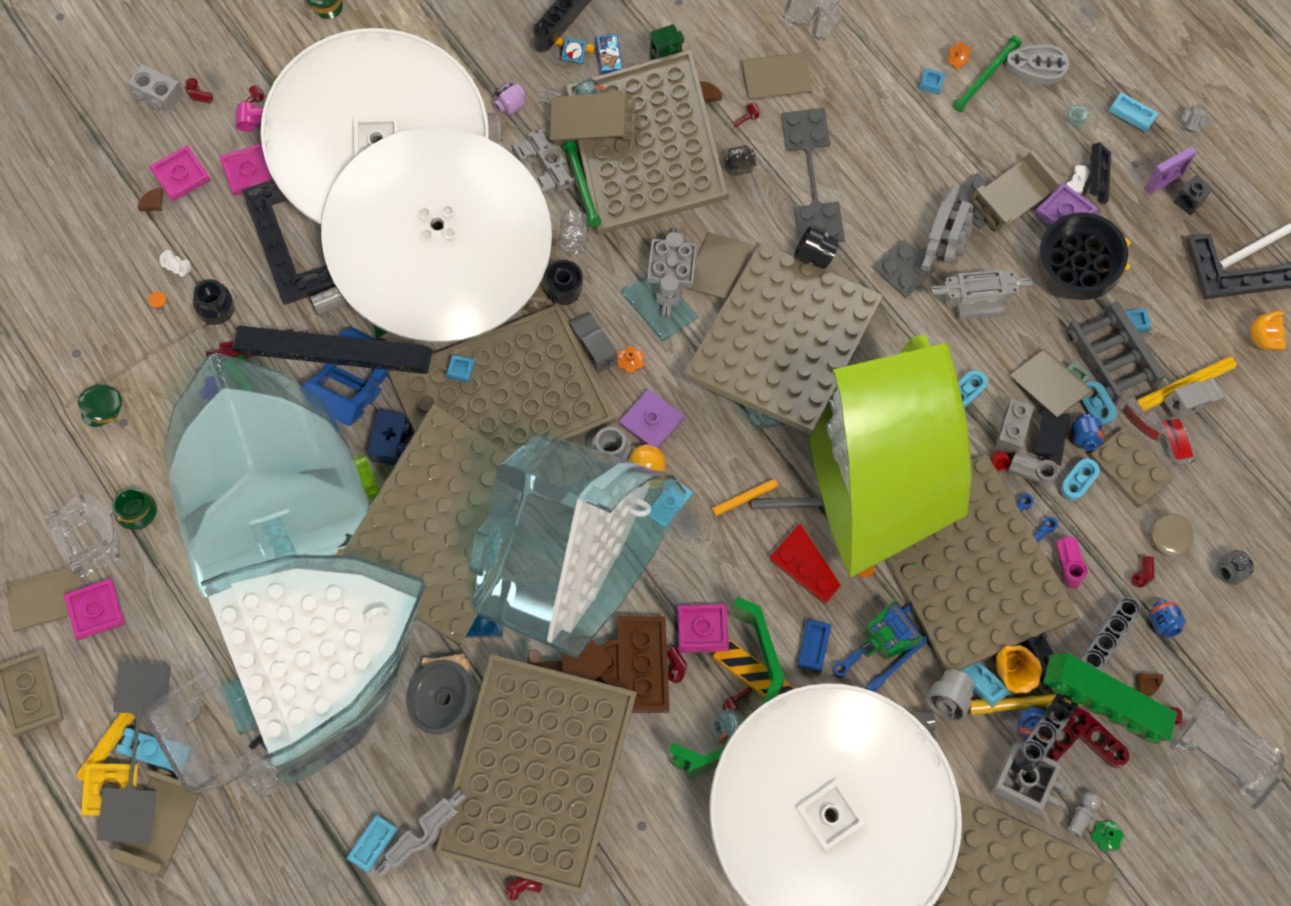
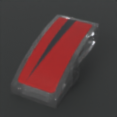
(1147, 425)
(1178, 442)

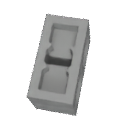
(151, 86)
(1013, 427)

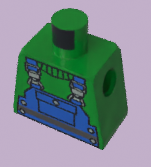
(890, 633)

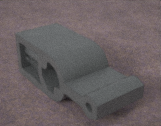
(594, 342)

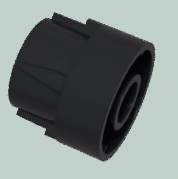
(816, 247)
(560, 272)
(213, 302)

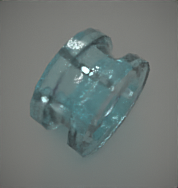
(1075, 121)

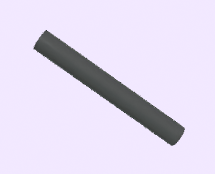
(787, 503)

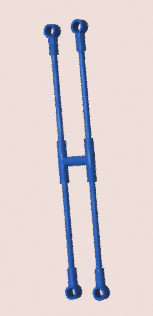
(880, 680)

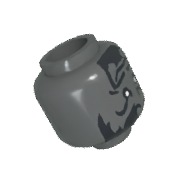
(1235, 567)

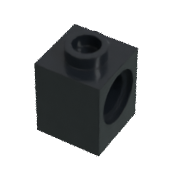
(1192, 195)

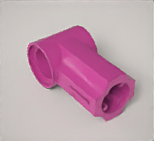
(248, 116)
(1071, 560)

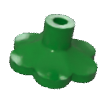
(1102, 837)

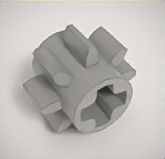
(1196, 118)

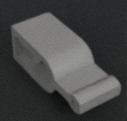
(1193, 397)

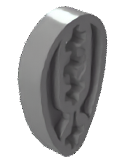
(1040, 74)

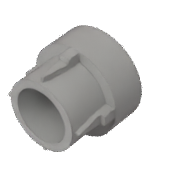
(612, 438)
(951, 695)

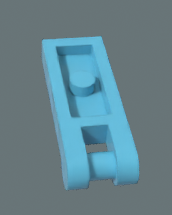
(147, 751)

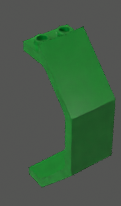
(753, 615)

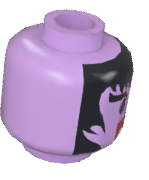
(509, 98)

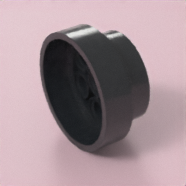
(1082, 231)

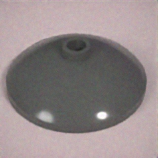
(431, 693)

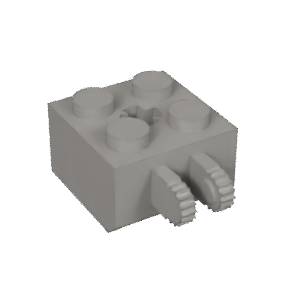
(1032, 795)

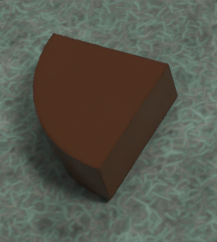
(710, 92)
(151, 201)
(1148, 683)

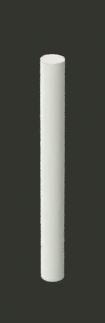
(1255, 246)

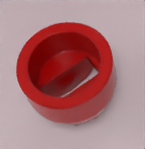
(1000, 460)

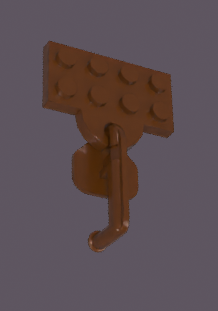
(636, 661)

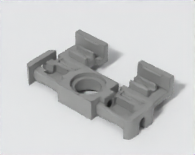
(554, 173)

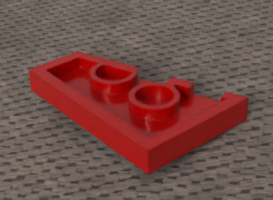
(805, 565)

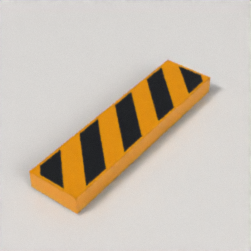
(747, 669)

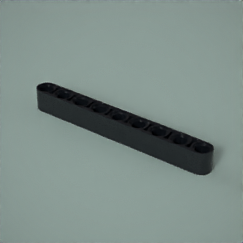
(332, 349)
(1059, 707)

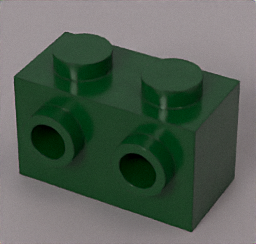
(665, 42)

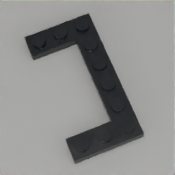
(289, 284)
(1219, 284)

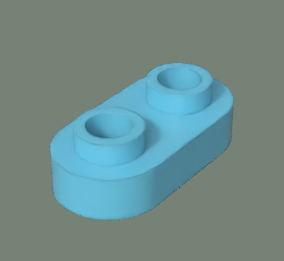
(969, 392)
(1098, 404)
(1080, 481)

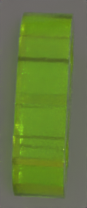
(366, 476)

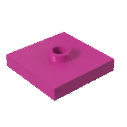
(245, 168)
(180, 173)
(94, 609)
(703, 628)

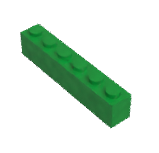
(1110, 698)

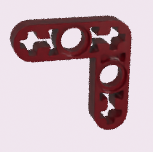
(1084, 734)

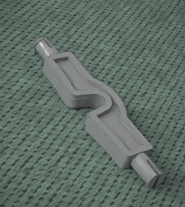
(431, 824)

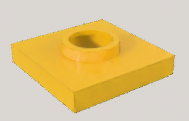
(98, 774)

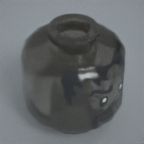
(740, 160)

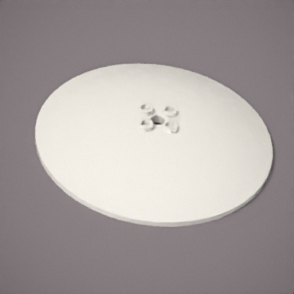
(356, 89)
(425, 279)
(844, 753)

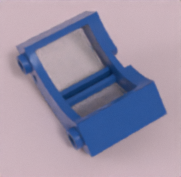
(347, 388)

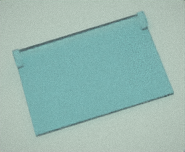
(643, 299)

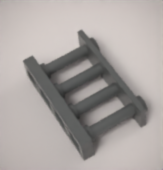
(1127, 336)

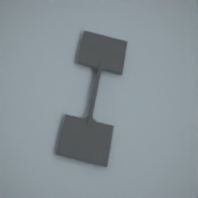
(805, 132)
(903, 264)
(129, 812)

